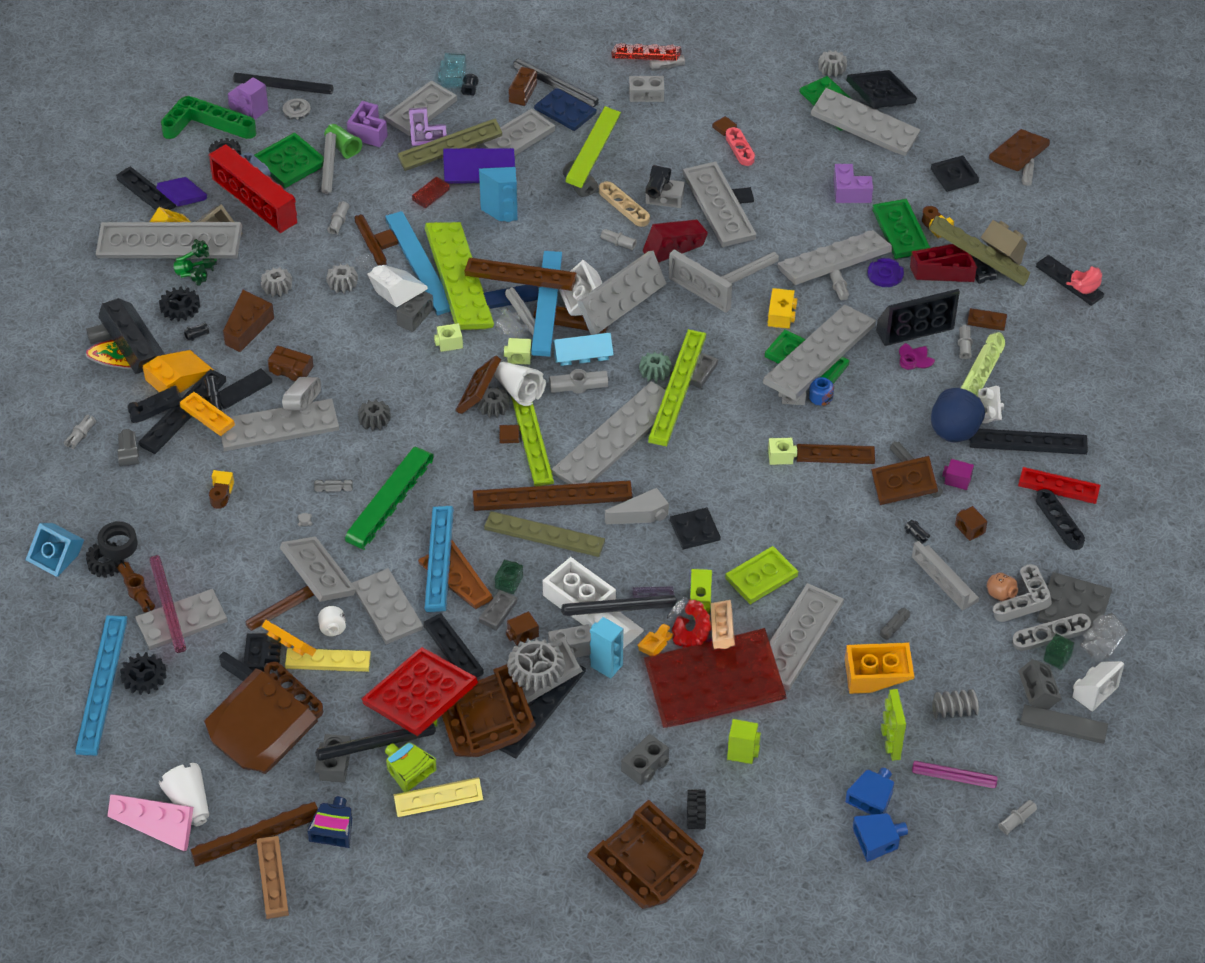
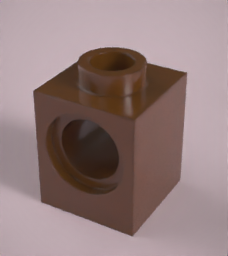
(971, 523)
(522, 628)

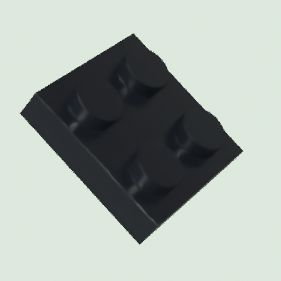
(954, 173)
(695, 528)

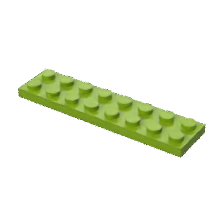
(462, 292)

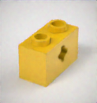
(781, 308)

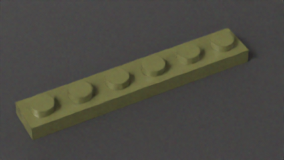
(462, 139)
(979, 250)
(545, 534)

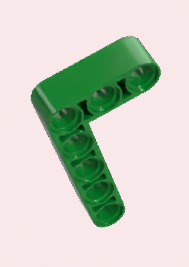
(215, 116)

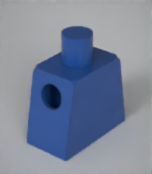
(871, 792)
(878, 834)

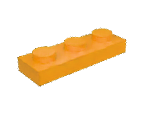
(207, 413)
(287, 639)

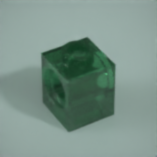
(509, 576)
(1058, 651)

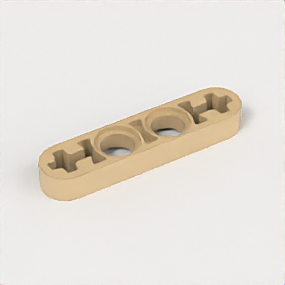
(627, 202)

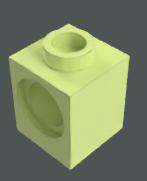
(448, 337)
(518, 351)
(781, 451)

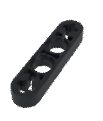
(1063, 518)

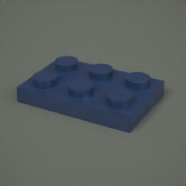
(565, 109)

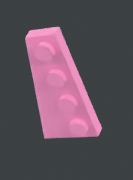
(155, 818)

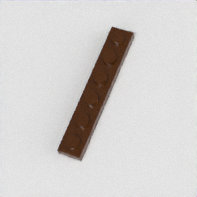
(520, 274)
(247, 836)

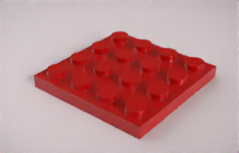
(419, 691)

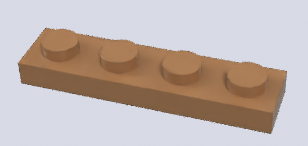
(272, 877)

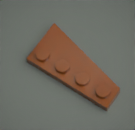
(463, 579)

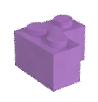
(249, 98)
(367, 125)
(420, 130)
(850, 187)

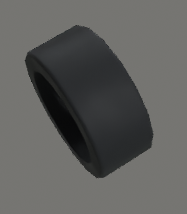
(119, 552)

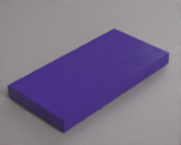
(463, 164)

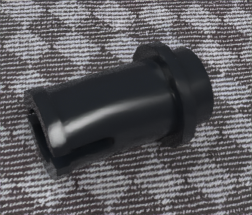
(196, 331)
(916, 531)

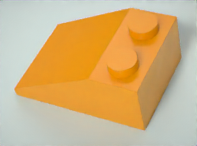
(176, 369)
(877, 666)

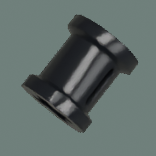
(470, 83)

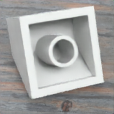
(631, 629)
(1098, 684)

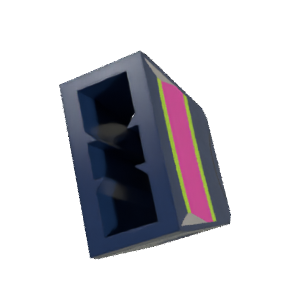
(332, 824)

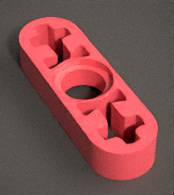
(740, 141)

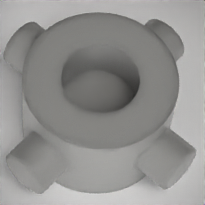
(304, 519)

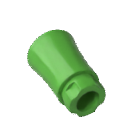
(345, 142)

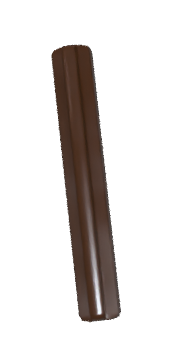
(370, 240)
(279, 608)

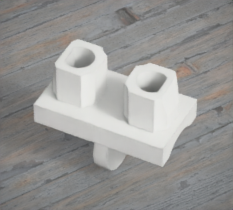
(991, 400)

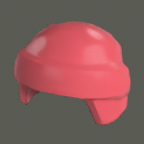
(1086, 281)

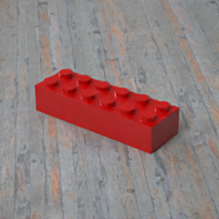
(253, 188)

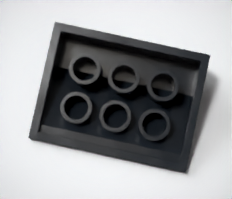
(918, 317)

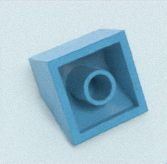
(53, 548)

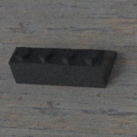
(129, 333)

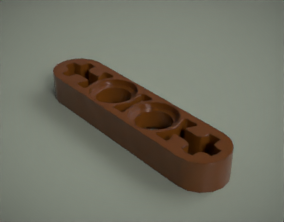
(297, 687)

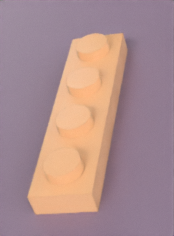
(722, 624)

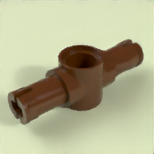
(136, 587)

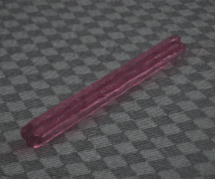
(167, 603)

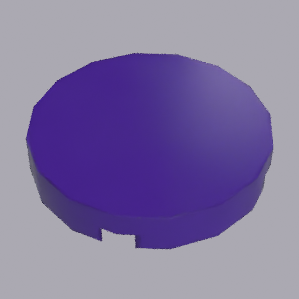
(885, 272)

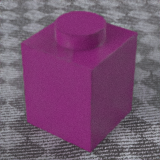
(958, 474)

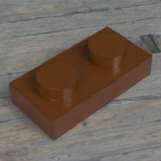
(987, 319)

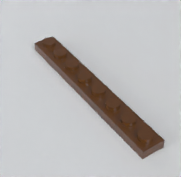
(552, 495)

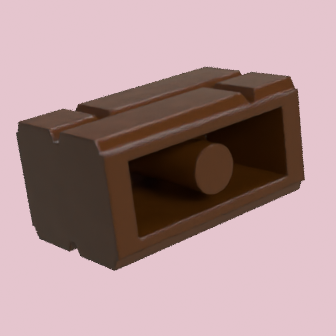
(522, 86)
(290, 363)

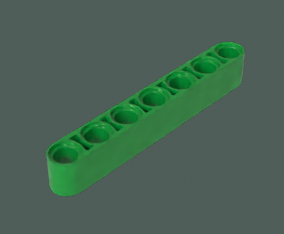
(388, 497)

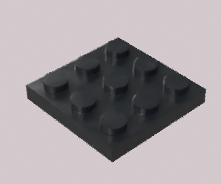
(881, 89)

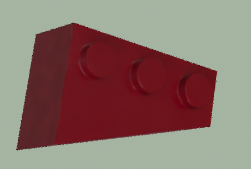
(677, 236)
(943, 264)

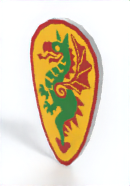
(107, 354)

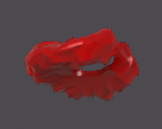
(702, 628)

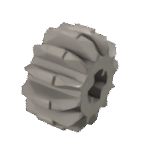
(832, 63)
(342, 278)
(276, 281)

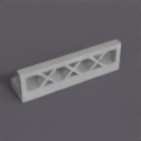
(944, 576)

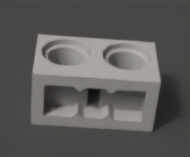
(646, 88)

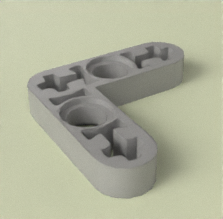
(1032, 598)

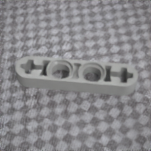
(1050, 630)

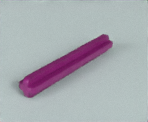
(954, 774)

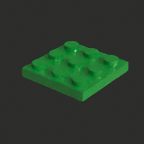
(290, 160)

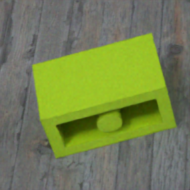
(743, 741)

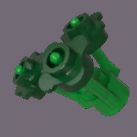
(183, 266)

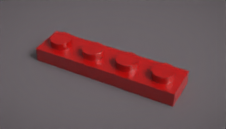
(1059, 485)

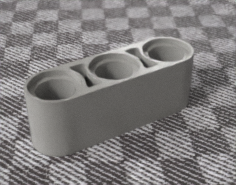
(301, 393)

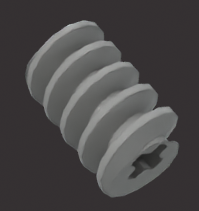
(955, 702)

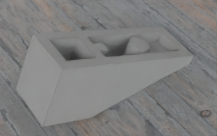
(640, 509)

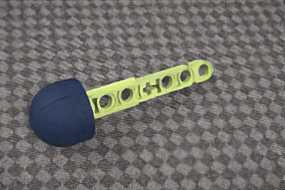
(959, 410)

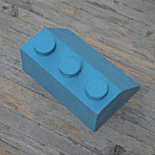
(499, 193)

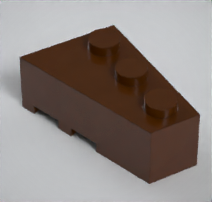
(247, 320)

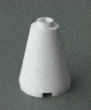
(521, 382)
(186, 788)

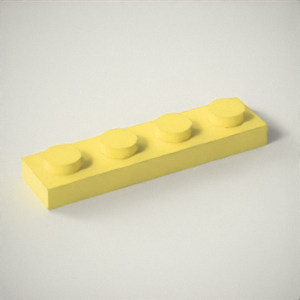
(329, 660)
(438, 797)

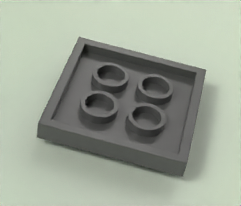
(1074, 597)

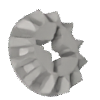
(289, 106)

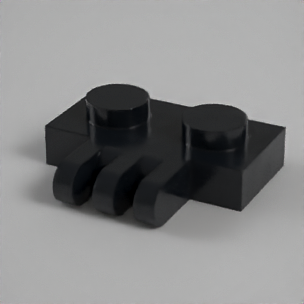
(260, 651)

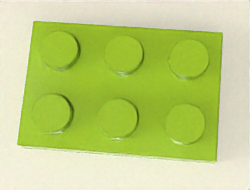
(761, 575)
(893, 725)

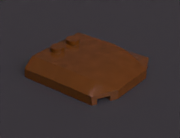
(489, 716)
(258, 723)
(648, 857)

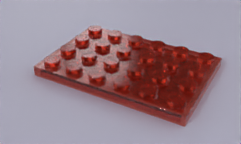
(713, 682)

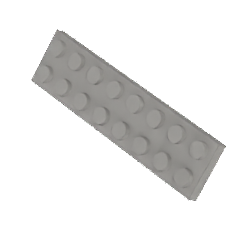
(167, 239)
(819, 352)
(612, 438)

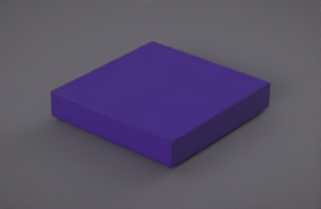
(181, 191)

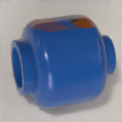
(821, 391)

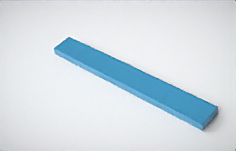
(418, 260)
(546, 309)
(101, 685)

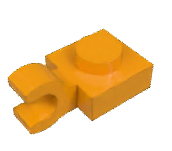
(655, 642)

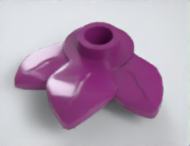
(917, 357)

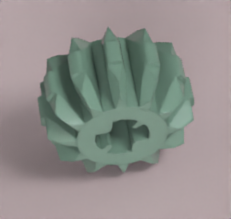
(655, 366)

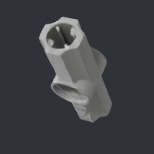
(578, 381)

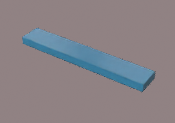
(439, 559)

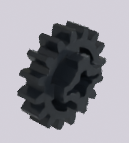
(179, 303)
(143, 673)

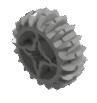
(536, 664)

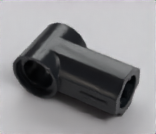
(658, 178)

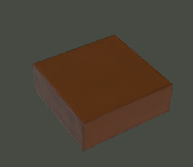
(723, 124)
(386, 239)
(509, 433)

